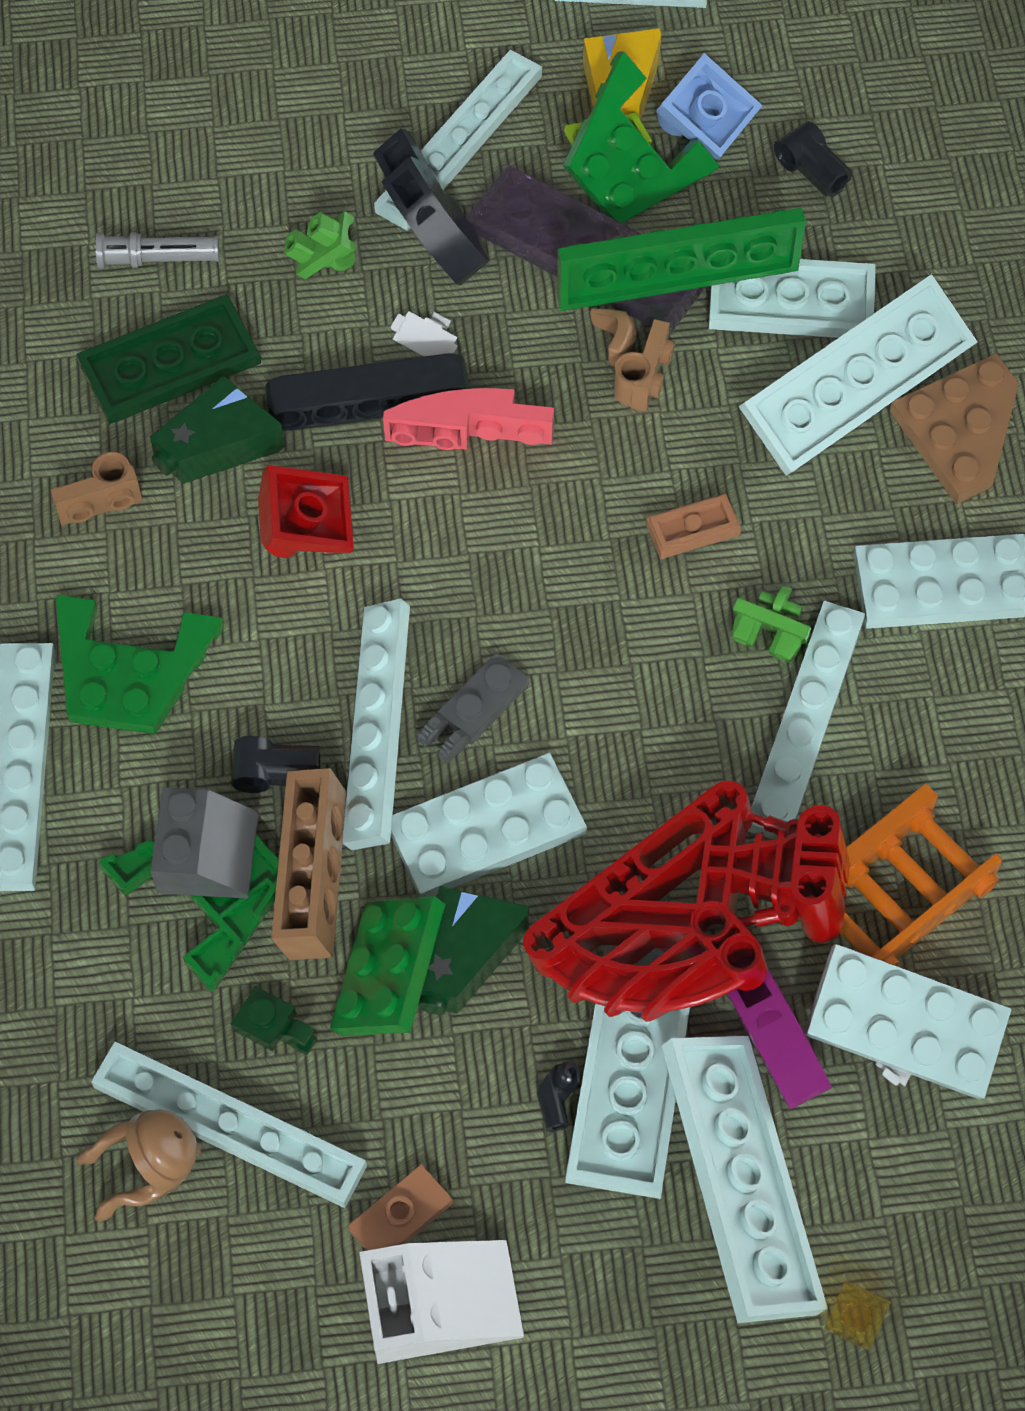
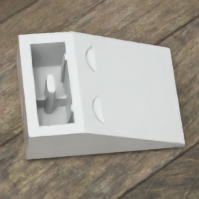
(439, 1297)

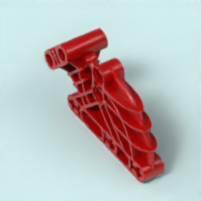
(797, 872)

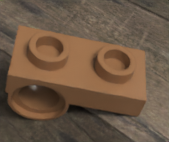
(645, 368)
(96, 494)

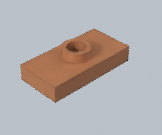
(693, 526)
(401, 1212)

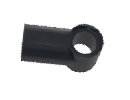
(807, 151)
(261, 764)

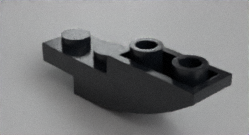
(427, 209)

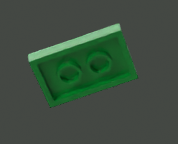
(387, 966)

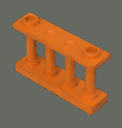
(885, 842)

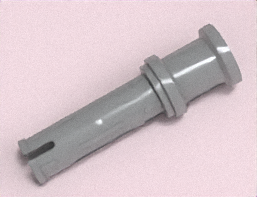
(136, 250)

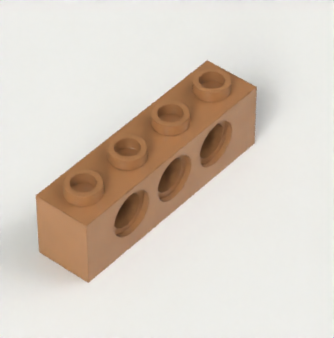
(309, 865)

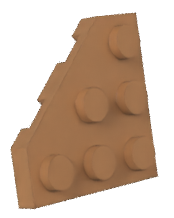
(961, 424)

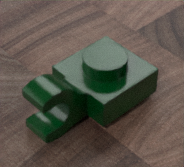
(270, 1019)

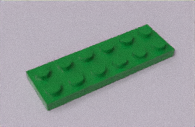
(679, 259)

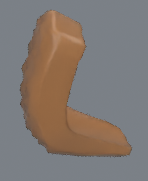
(621, 326)

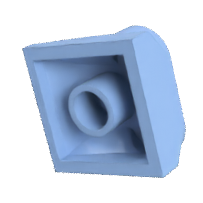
(707, 107)

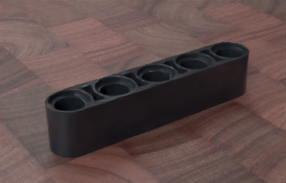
(360, 390)

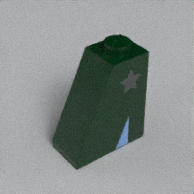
(215, 434)
(469, 946)

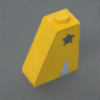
(640, 46)

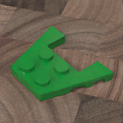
(618, 163)
(126, 683)
(232, 916)

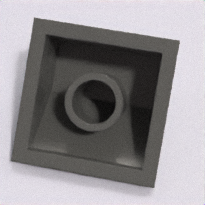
(203, 844)

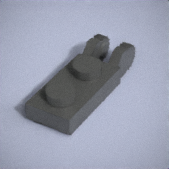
(475, 706)

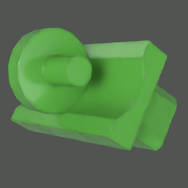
(323, 245)
(789, 633)

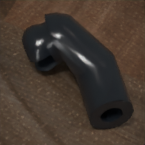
(553, 1093)

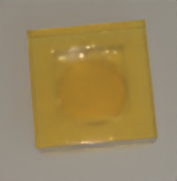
(857, 1315)

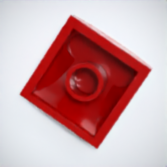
(304, 512)

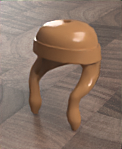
(161, 1152)

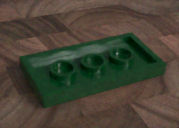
(168, 359)

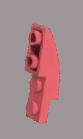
(454, 415)

